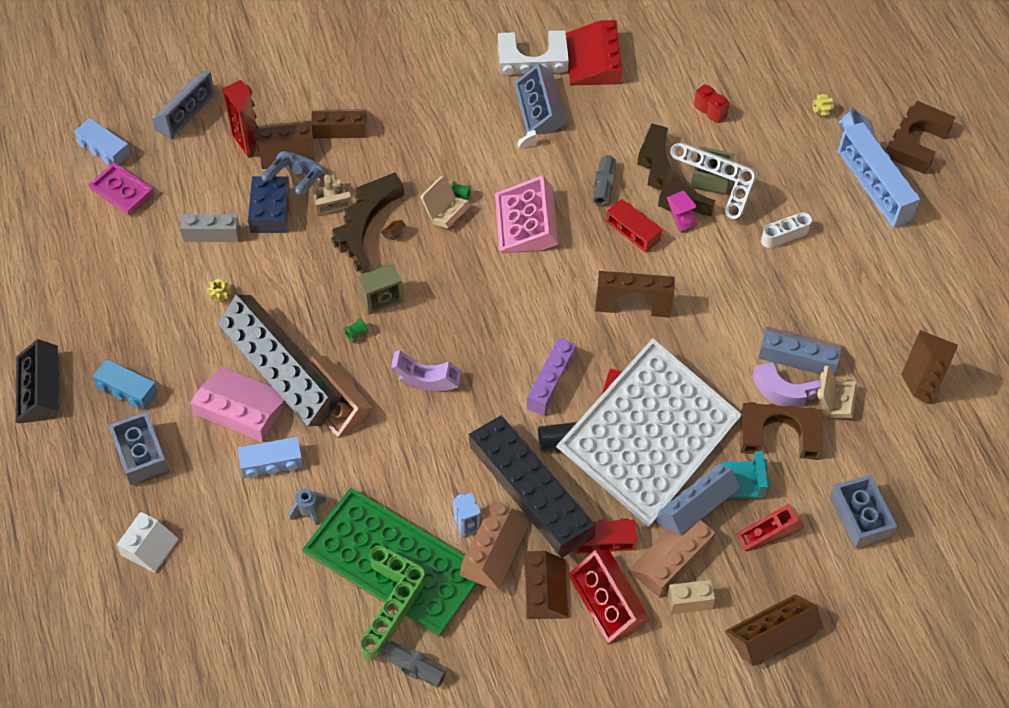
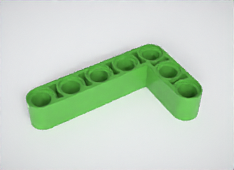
(394, 601)

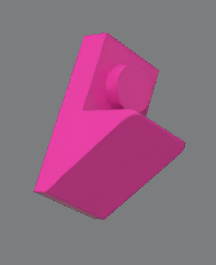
(681, 208)

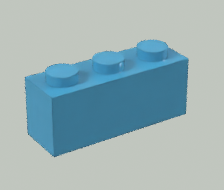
(124, 384)

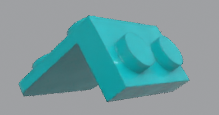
(750, 477)

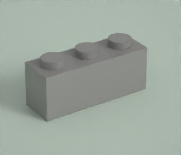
(210, 228)

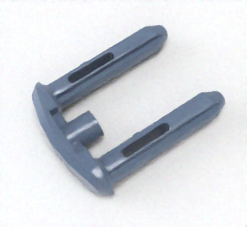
(298, 165)

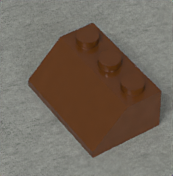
(338, 123)
(288, 138)
(545, 586)

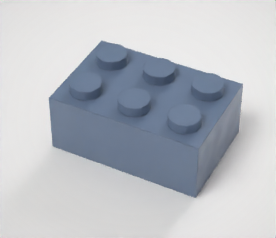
(138, 448)
(863, 511)

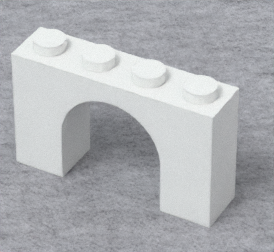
(514, 62)

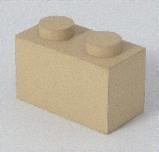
(690, 597)

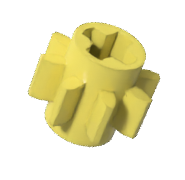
(823, 104)
(218, 290)

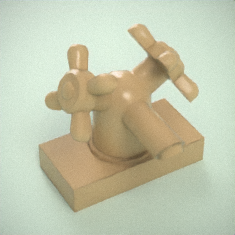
(332, 201)

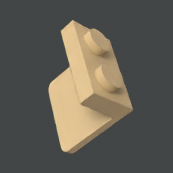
(442, 204)
(837, 397)

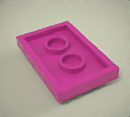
(121, 188)

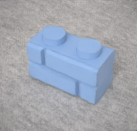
(466, 514)

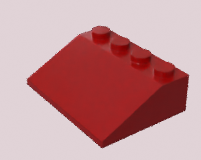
(594, 54)

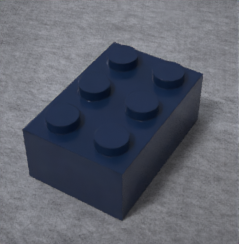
(269, 205)

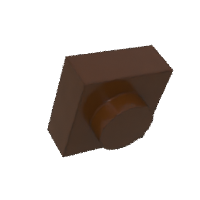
(393, 229)

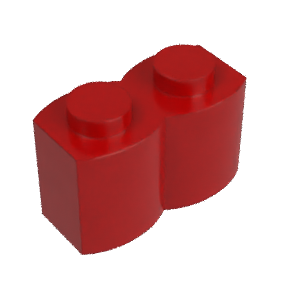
(711, 103)

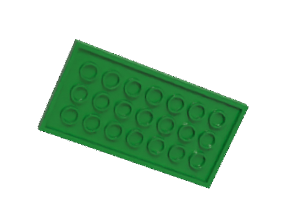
(362, 524)

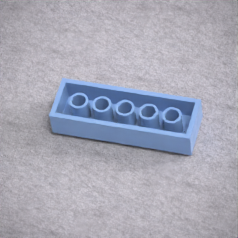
(878, 175)

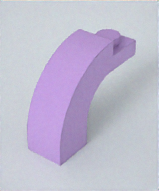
(425, 377)
(780, 391)

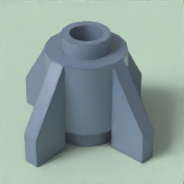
(306, 504)

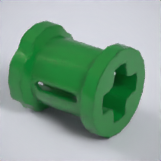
(461, 190)
(355, 329)

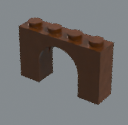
(920, 118)
(655, 287)
(804, 421)

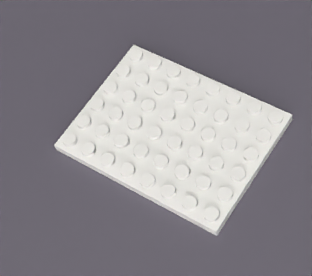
(649, 431)

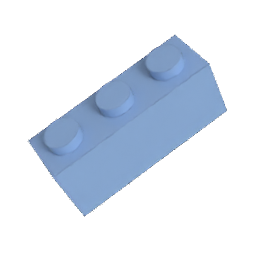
(102, 142)
(270, 457)

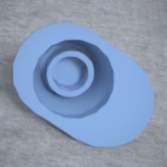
(853, 118)

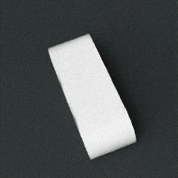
(786, 230)

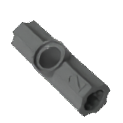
(604, 180)
(414, 664)

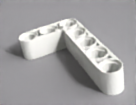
(721, 170)

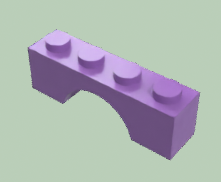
(547, 381)

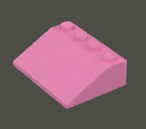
(526, 217)
(238, 404)

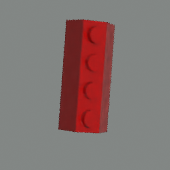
(241, 115)
(608, 596)

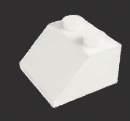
(147, 542)

